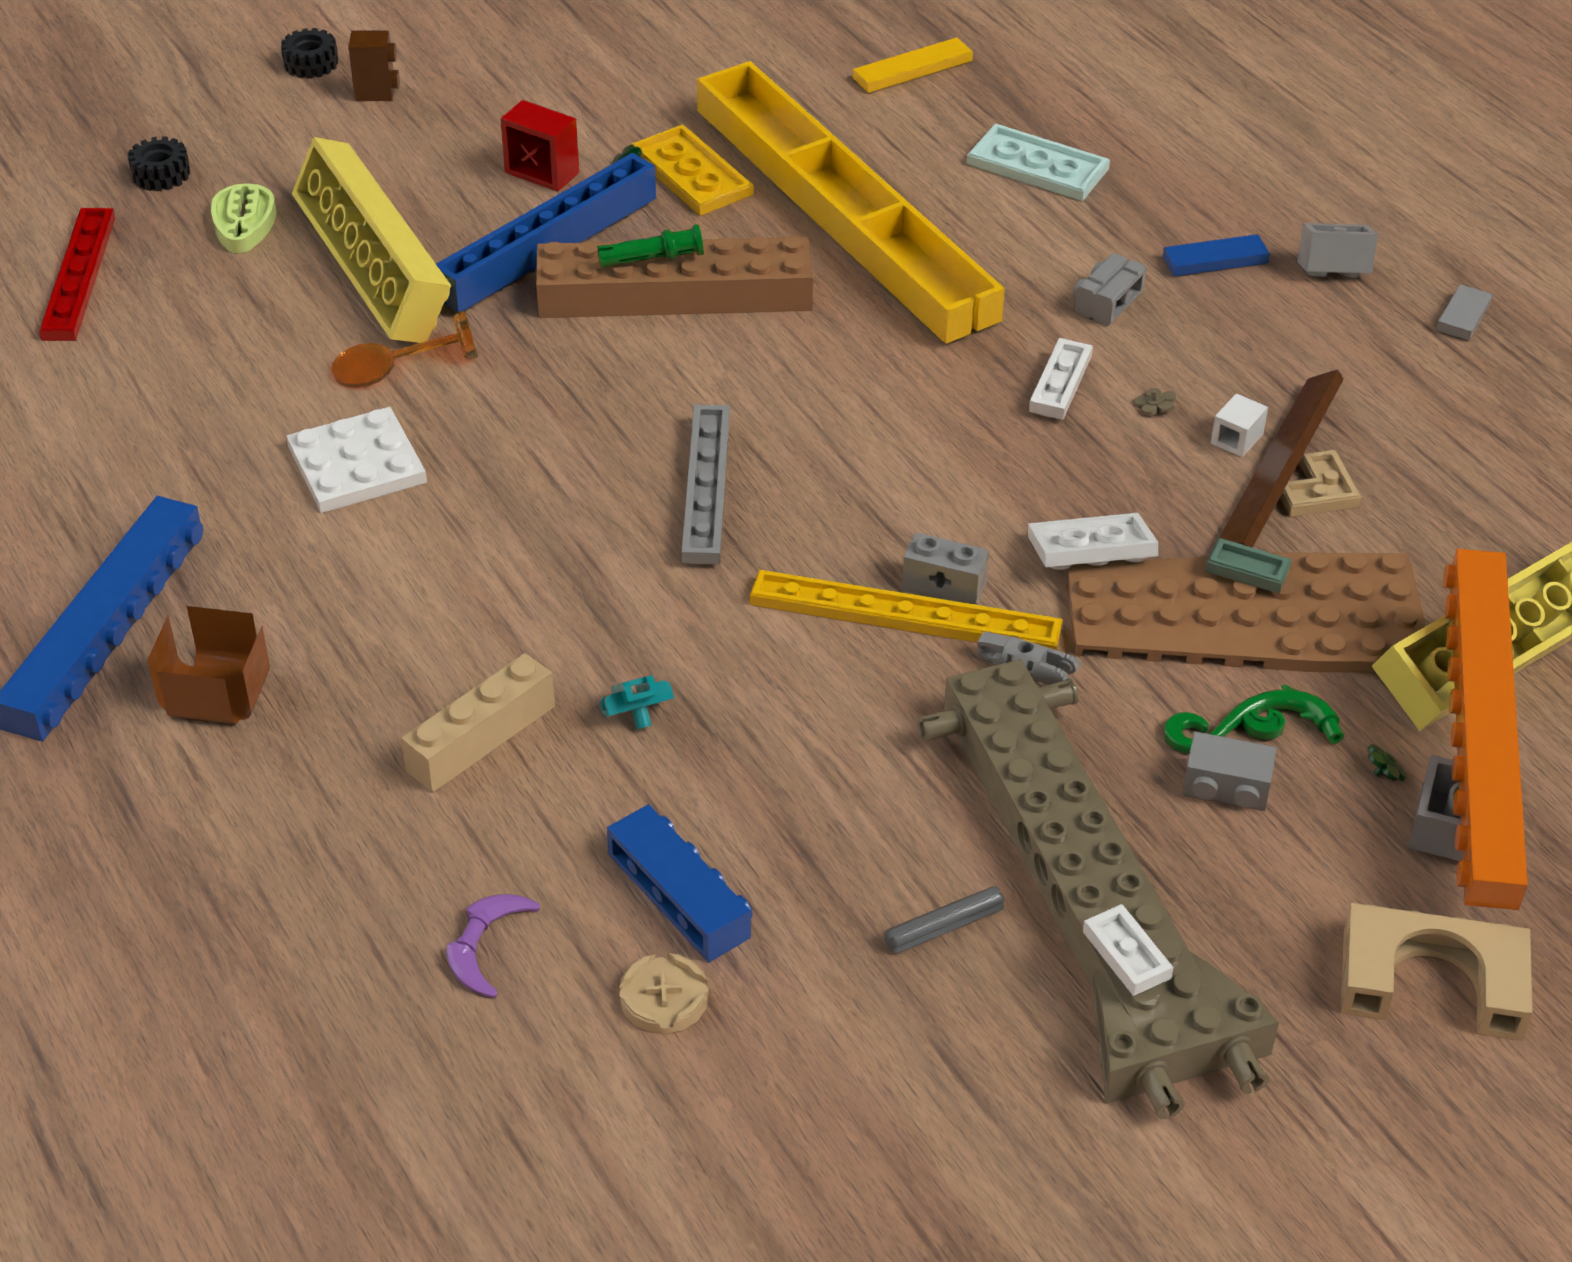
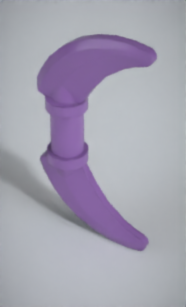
(462, 952)

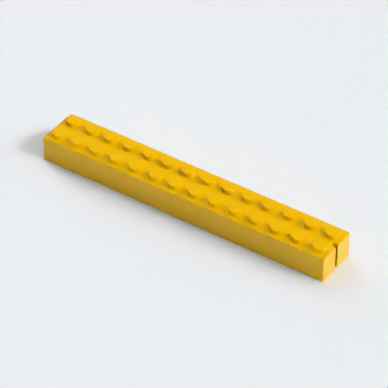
(851, 202)

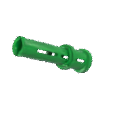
(666, 245)

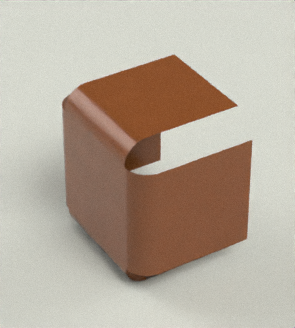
(226, 670)

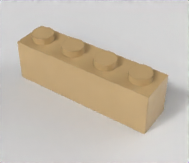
(478, 722)

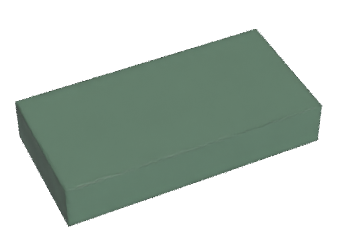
(1248, 565)

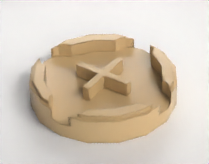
(663, 993)

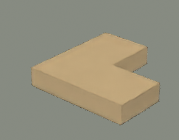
(1324, 490)

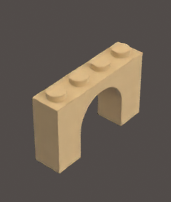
(1489, 953)

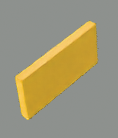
(694, 170)

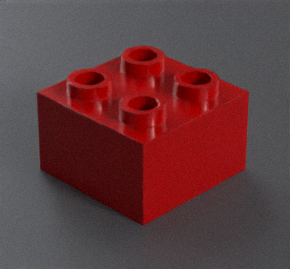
(540, 145)

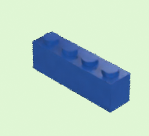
(680, 882)

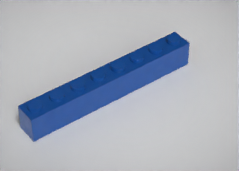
(566, 218)
(98, 618)

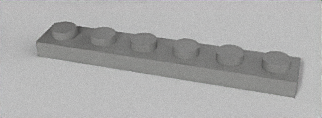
(706, 485)

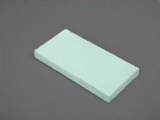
(1038, 162)

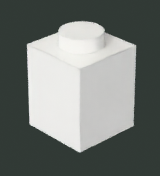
(1239, 425)

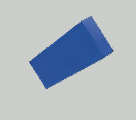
(1216, 255)

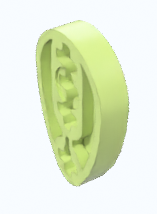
(256, 221)

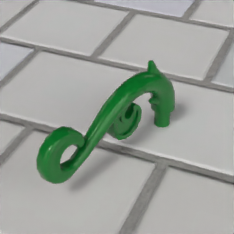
(1247, 713)

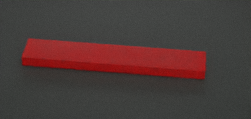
(77, 275)

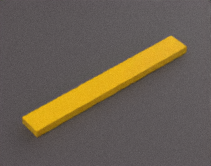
(899, 609)

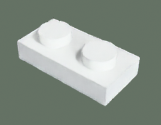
(1127, 949)

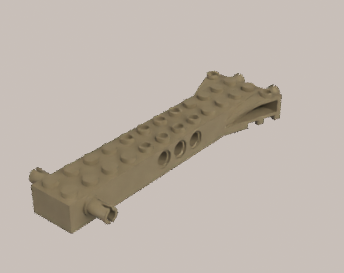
(1085, 868)

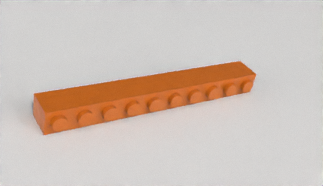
(1485, 732)

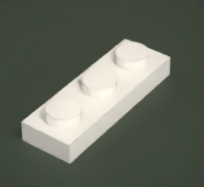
(1060, 378)

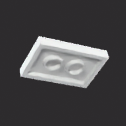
(1092, 540)

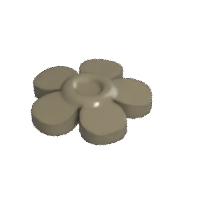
(1155, 401)

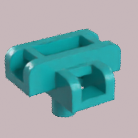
(623, 699)

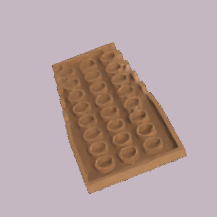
(1328, 618)

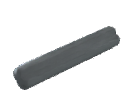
(944, 919)

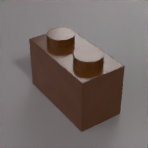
(372, 65)

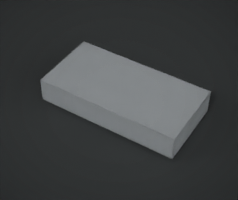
(1464, 312)

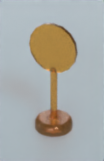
(372, 362)

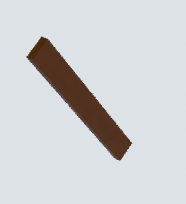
(1281, 459)

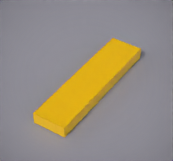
(912, 65)

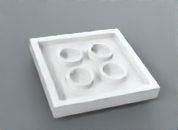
(356, 459)

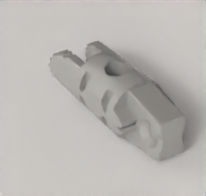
(1043, 663)

